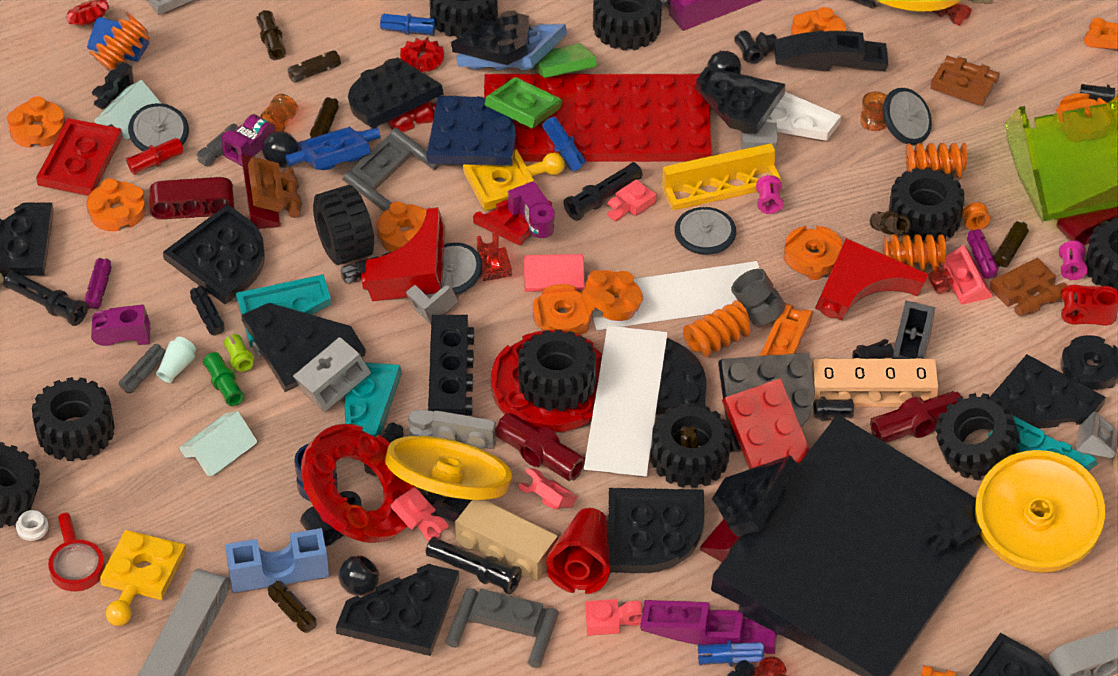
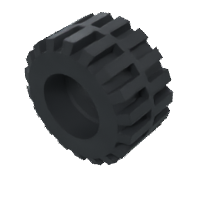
(462, 15)
(627, 22)
(929, 201)
(343, 224)
(1103, 254)
(557, 370)
(968, 417)
(76, 437)
(686, 464)
(18, 483)

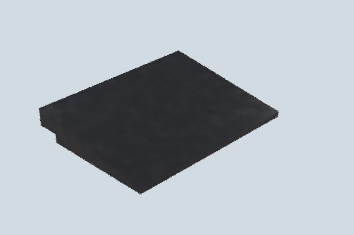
(847, 553)

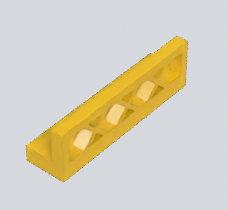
(717, 172)

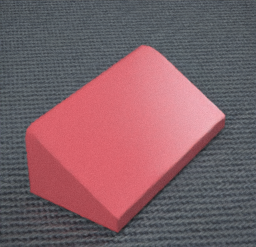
(549, 270)
(968, 281)

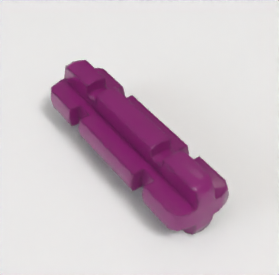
(982, 254)
(98, 283)

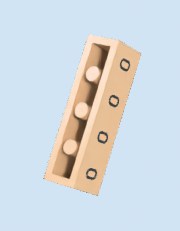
(875, 381)

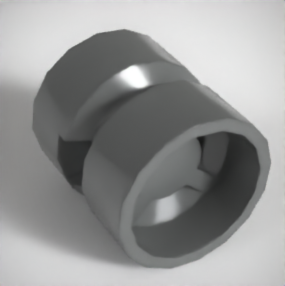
(758, 296)

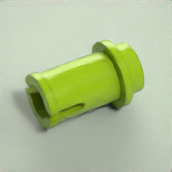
(241, 358)

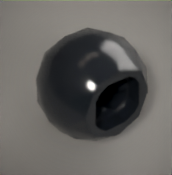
(725, 61)
(277, 146)
(358, 575)

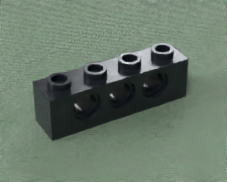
(450, 364)

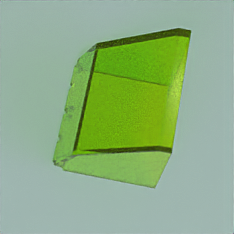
(1067, 164)

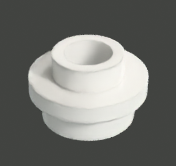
(32, 519)

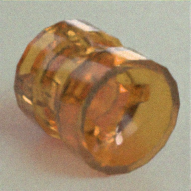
(280, 111)
(872, 111)

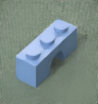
(299, 561)

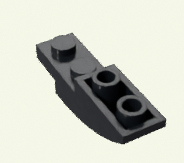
(823, 48)

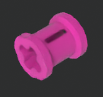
(769, 194)
(1076, 259)

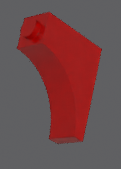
(414, 263)
(861, 273)

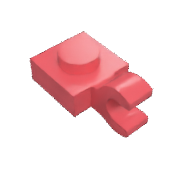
(632, 199)
(553, 493)
(417, 511)
(606, 616)

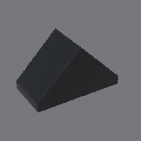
(914, 331)

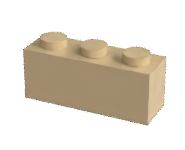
(505, 536)

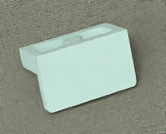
(125, 105)
(219, 443)

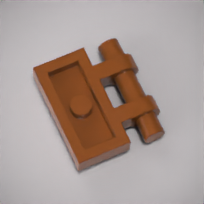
(964, 80)
(274, 188)
(1025, 281)

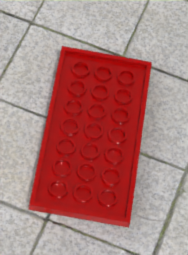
(619, 117)

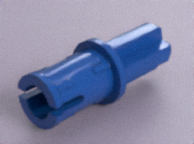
(408, 24)
(563, 143)
(730, 653)

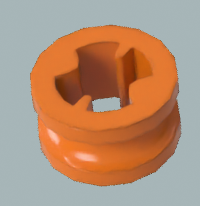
(976, 216)

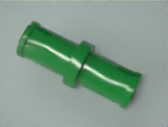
(223, 379)

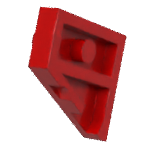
(504, 223)

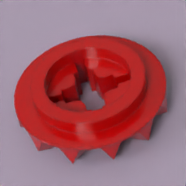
(87, 12)
(428, 61)

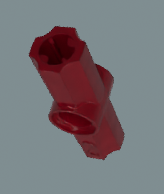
(912, 417)
(540, 446)

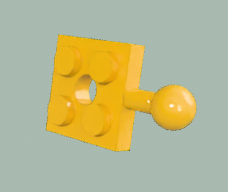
(492, 192)
(147, 581)

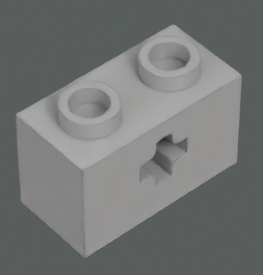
(332, 374)

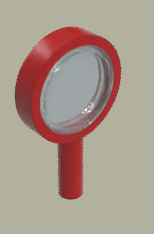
(75, 563)

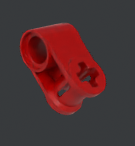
(1092, 305)

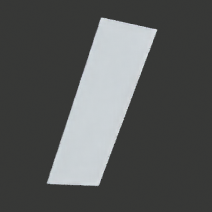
(681, 295)
(626, 401)

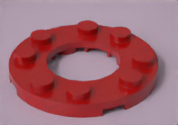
(510, 400)
(317, 475)

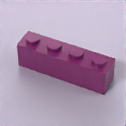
(696, 12)

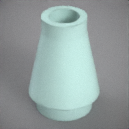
(176, 358)

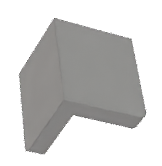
(766, 135)
(432, 303)

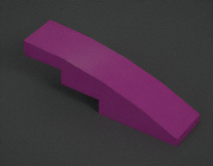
(698, 624)

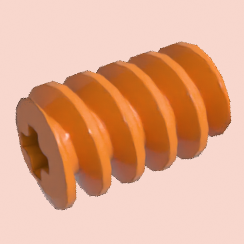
(121, 43)
(942, 159)
(916, 251)
(718, 329)

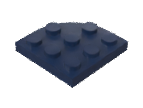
(470, 133)

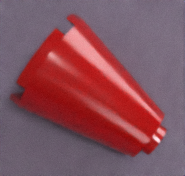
(581, 554)

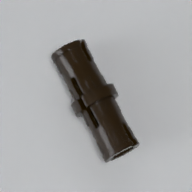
(271, 35)
(889, 222)

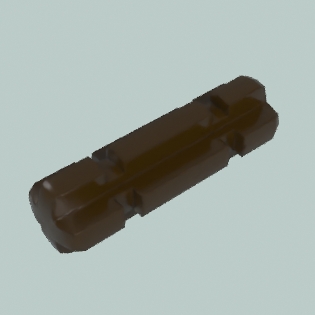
(314, 66)
(325, 117)
(1011, 244)
(689, 437)
(292, 606)

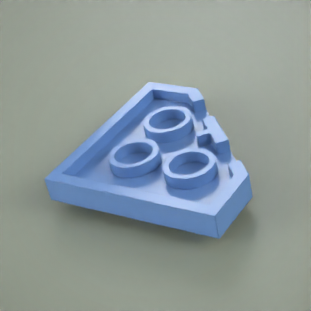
(542, 40)

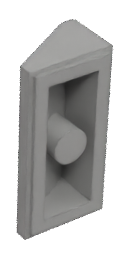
(1097, 437)

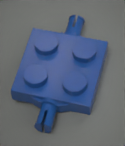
(334, 148)

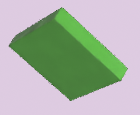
(565, 60)
(523, 102)

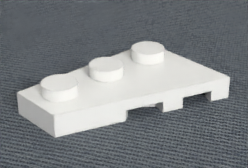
(803, 118)

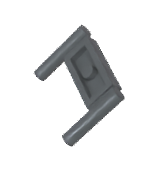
(382, 163)
(507, 614)

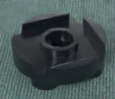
(1091, 347)

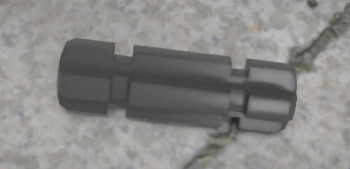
(214, 149)
(142, 368)

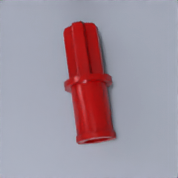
(154, 155)

